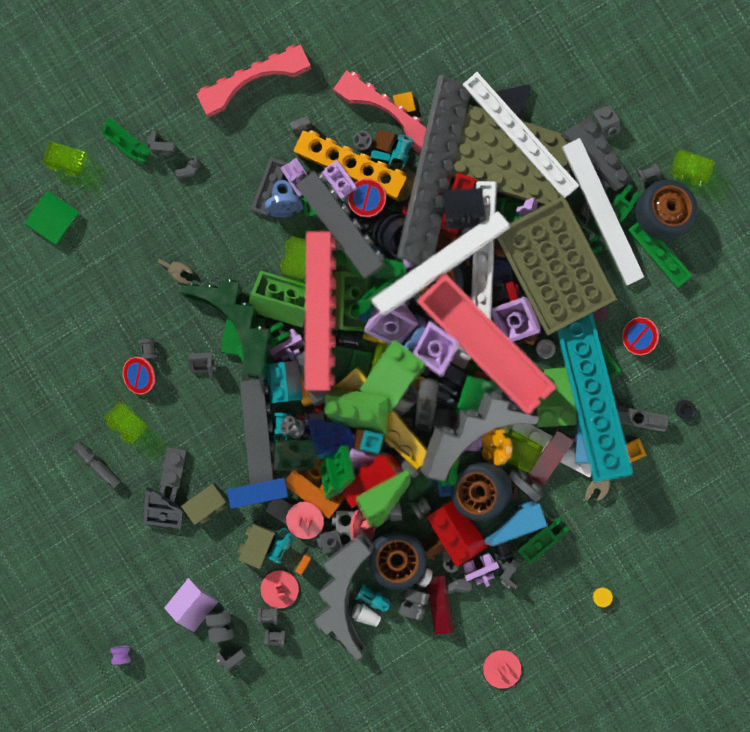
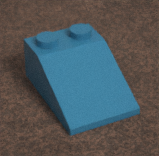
(520, 521)

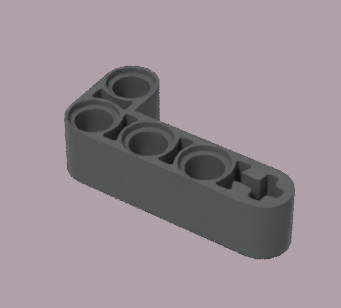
(427, 415)

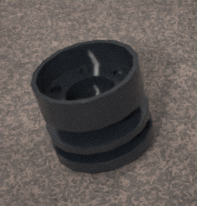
(388, 232)
(449, 385)

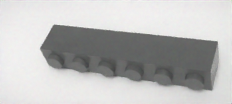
(341, 225)
(257, 430)

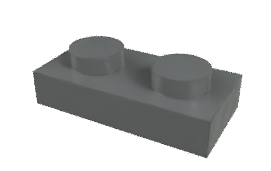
(521, 479)

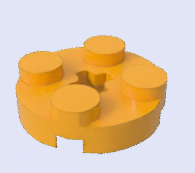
(496, 447)

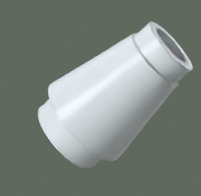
(365, 615)

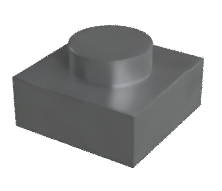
(300, 125)

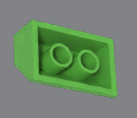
(348, 291)
(279, 298)
(357, 409)

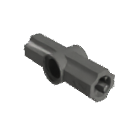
(649, 420)

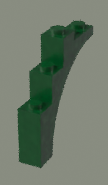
(226, 299)

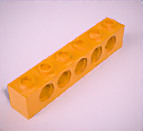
(309, 139)

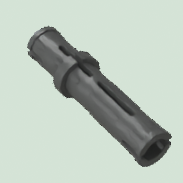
(96, 465)

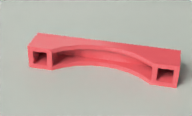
(289, 63)
(353, 90)

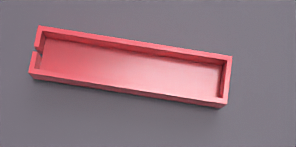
(319, 311)
(486, 344)

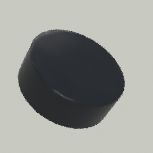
(685, 409)

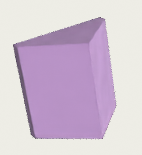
(516, 319)
(190, 605)

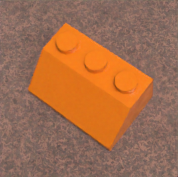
(309, 487)

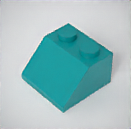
(284, 382)

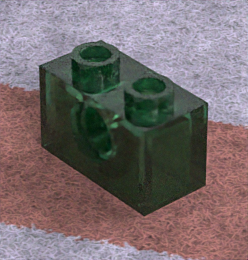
(294, 455)

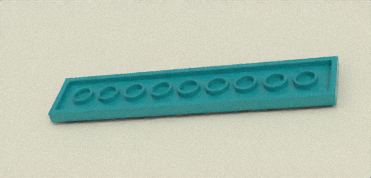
(594, 400)

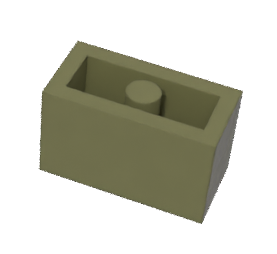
(204, 504)
(256, 545)

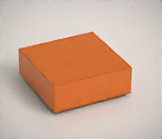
(303, 564)

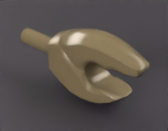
(175, 270)
(602, 486)

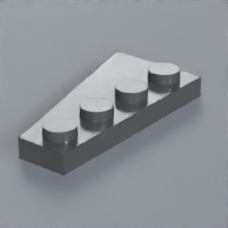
(599, 152)

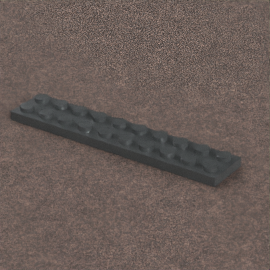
(434, 171)

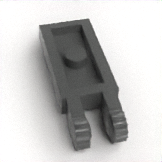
(172, 471)

